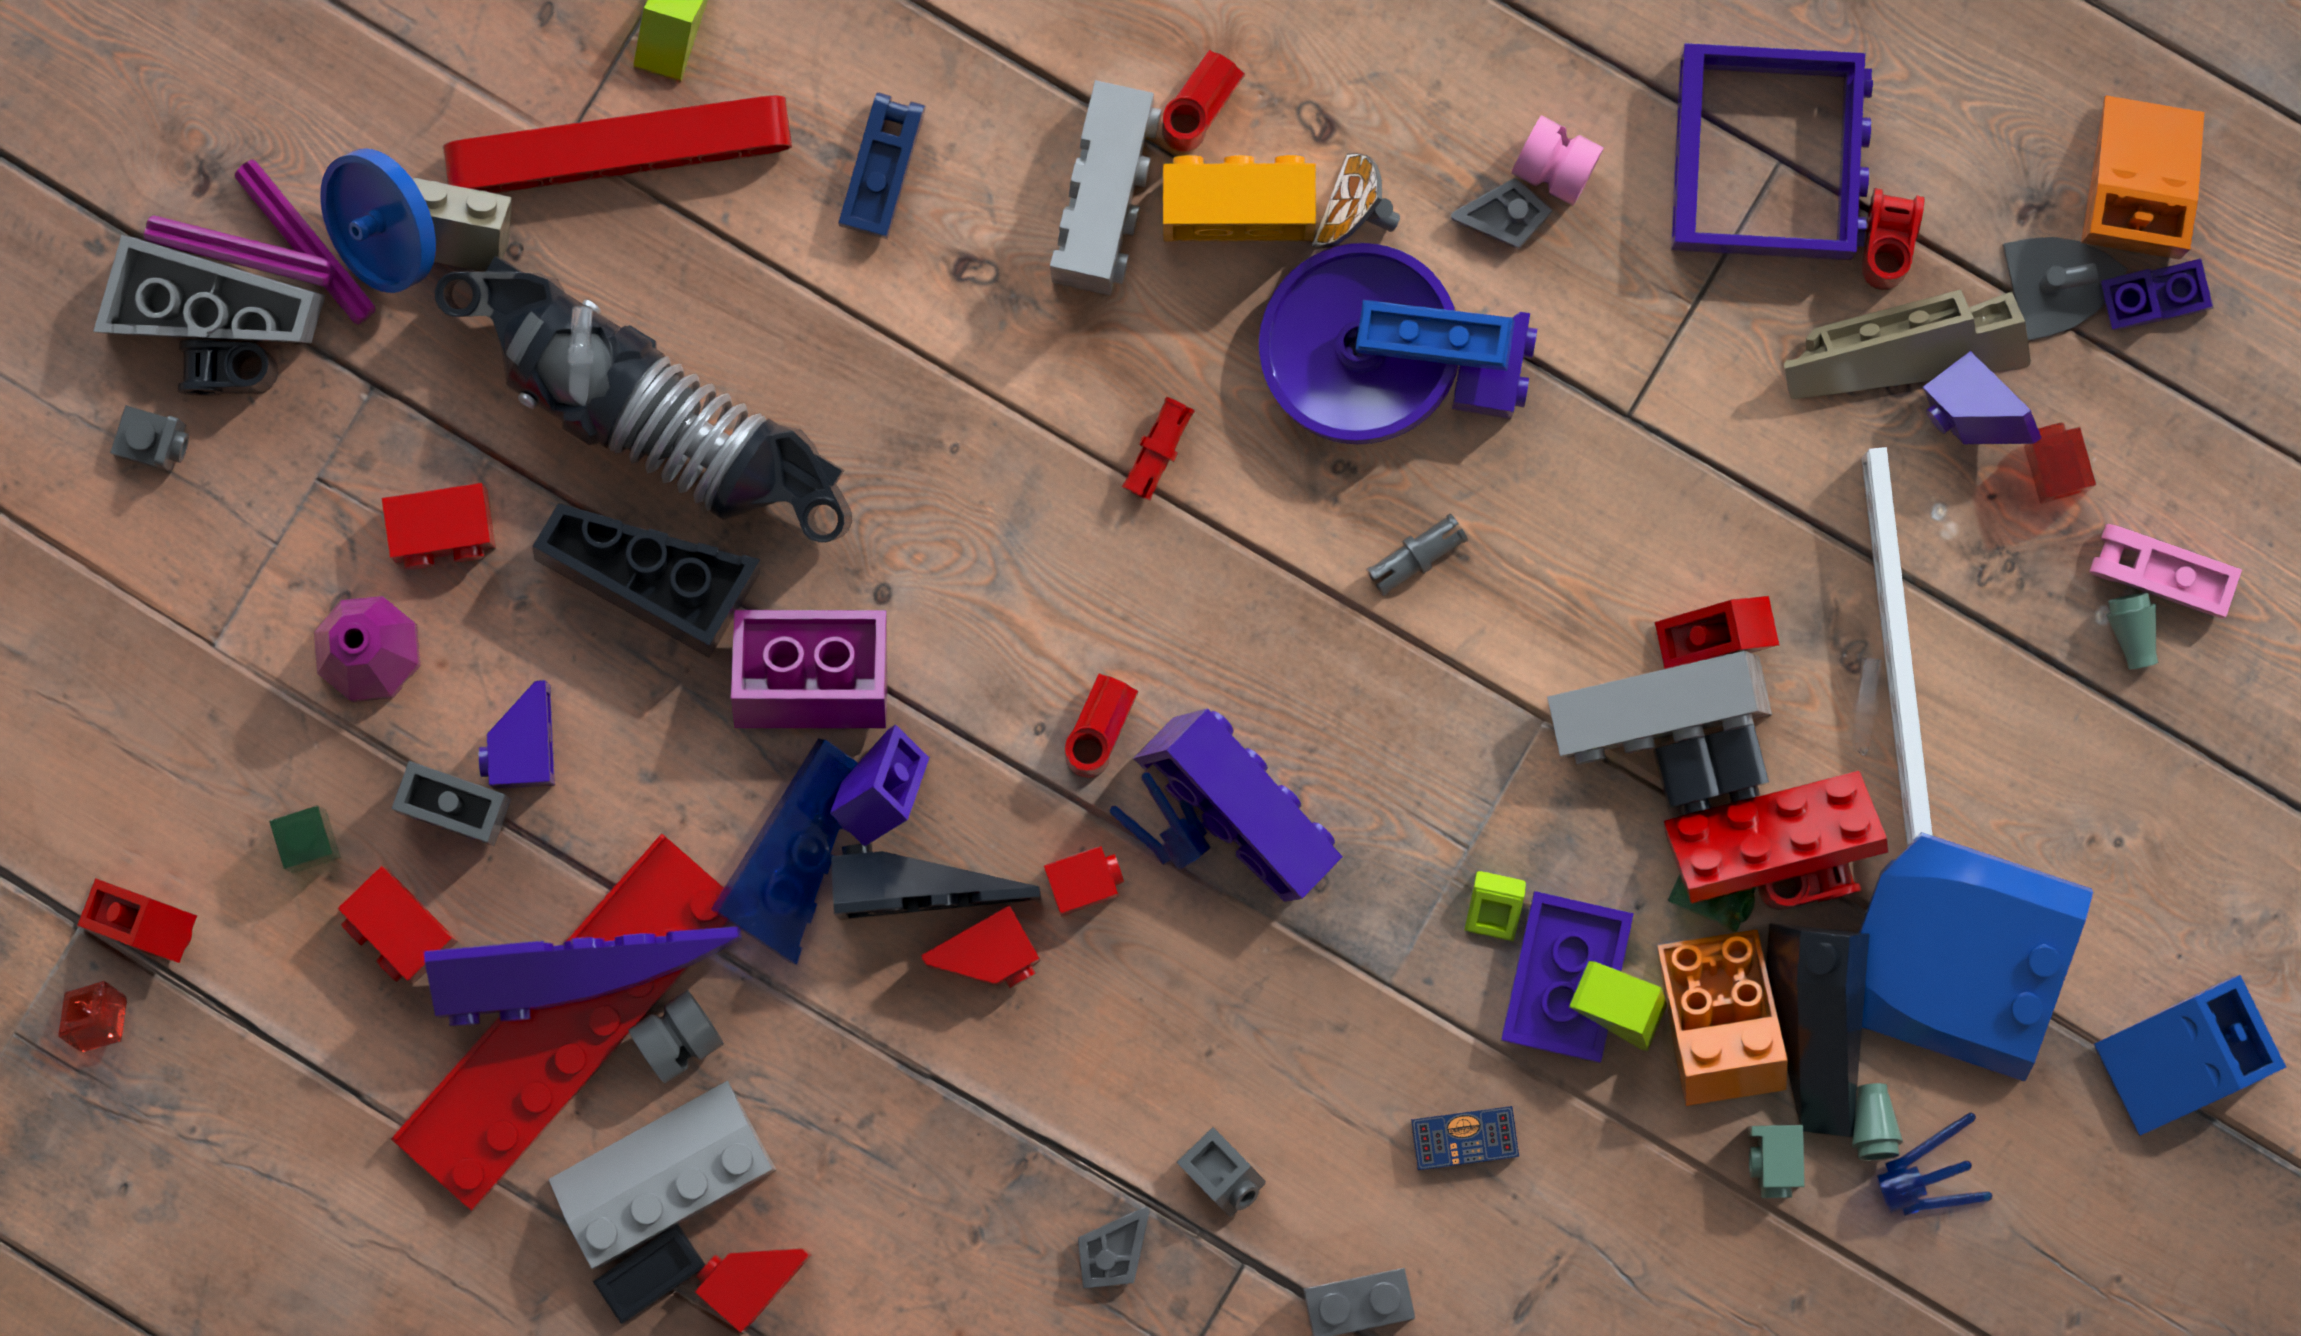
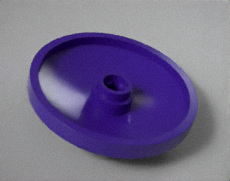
(1312, 341)

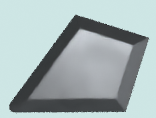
(1505, 213)
(1113, 1251)

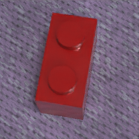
(439, 525)
(394, 924)

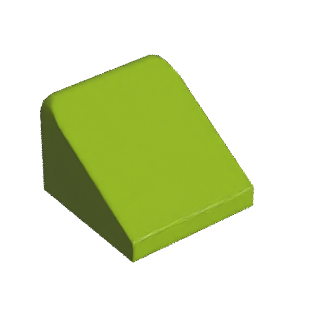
(1495, 905)

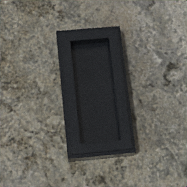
(649, 1273)

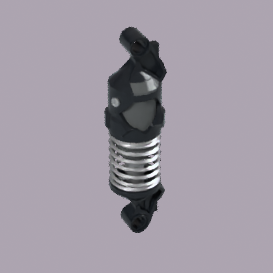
(646, 403)

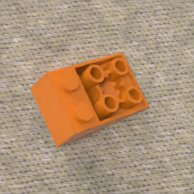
(2145, 178)
(1722, 1018)

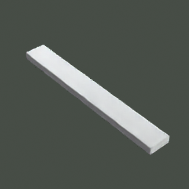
(1896, 643)

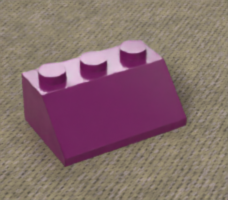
(809, 669)

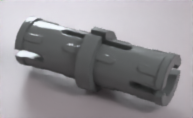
(1417, 554)

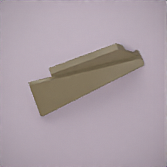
(1909, 345)

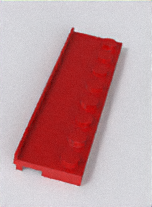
(532, 1068)

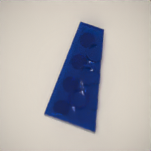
(782, 870)

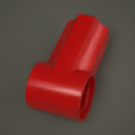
(1202, 99)
(1100, 722)

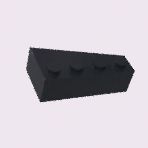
(655, 577)

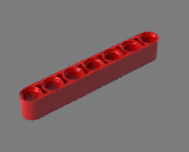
(619, 145)

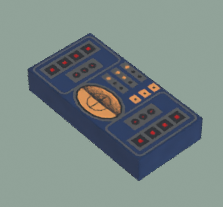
(1465, 1138)

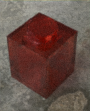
(2060, 463)

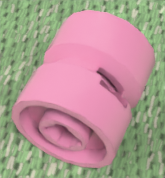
(1557, 160)

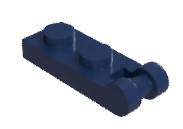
(881, 167)

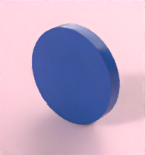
(378, 220)

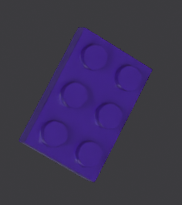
(1551, 962)

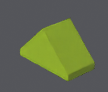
(668, 36)
(1620, 1003)

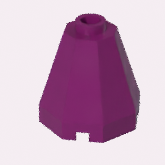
(383, 659)

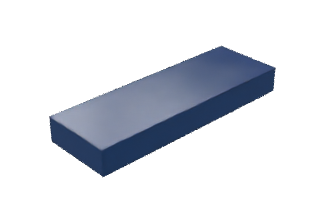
(1435, 335)

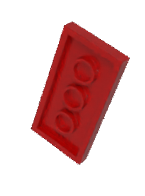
(1775, 836)

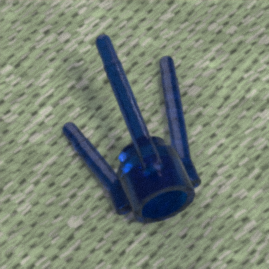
(1182, 839)
(1905, 1186)

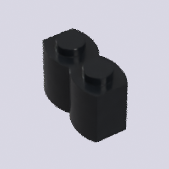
(1711, 768)

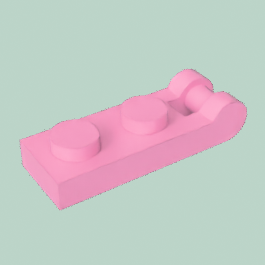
(2167, 571)

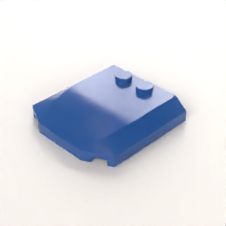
(1969, 953)

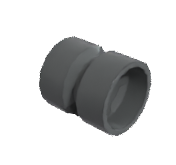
(676, 1037)

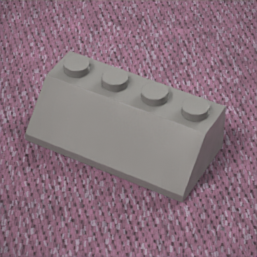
(661, 1175)

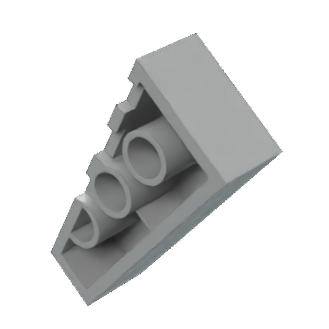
(1104, 188)
(190, 297)
(1660, 705)

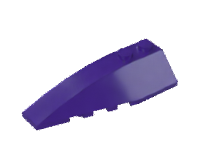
(542, 976)

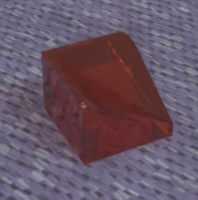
(92, 1016)

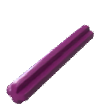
(302, 238)
(239, 251)

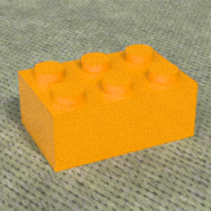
(1239, 199)

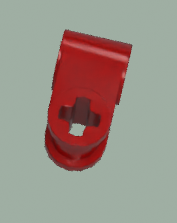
(1891, 229)
(1813, 887)

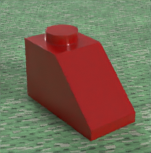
(1717, 631)
(137, 920)
(988, 952)
(747, 1282)

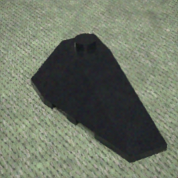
(893, 884)
(1819, 1006)

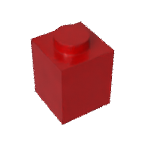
(1084, 880)

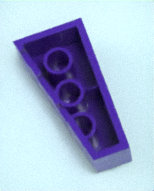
(1241, 802)

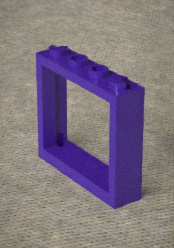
(1855, 134)

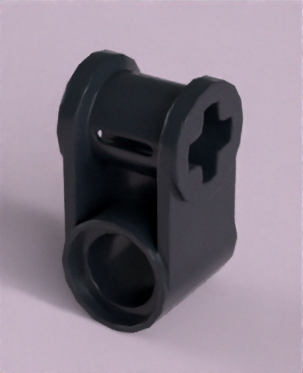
(215, 368)

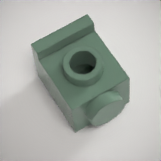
(1777, 1159)

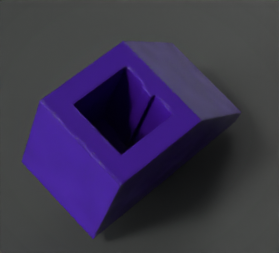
(1493, 390)

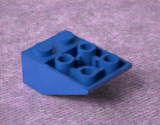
(2189, 1055)

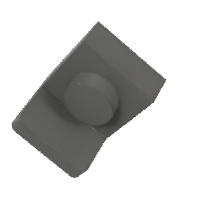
(150, 439)
(1222, 1173)

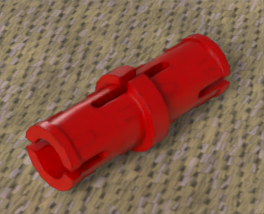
(1158, 448)

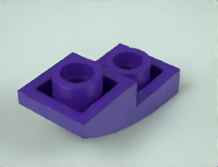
(2157, 294)

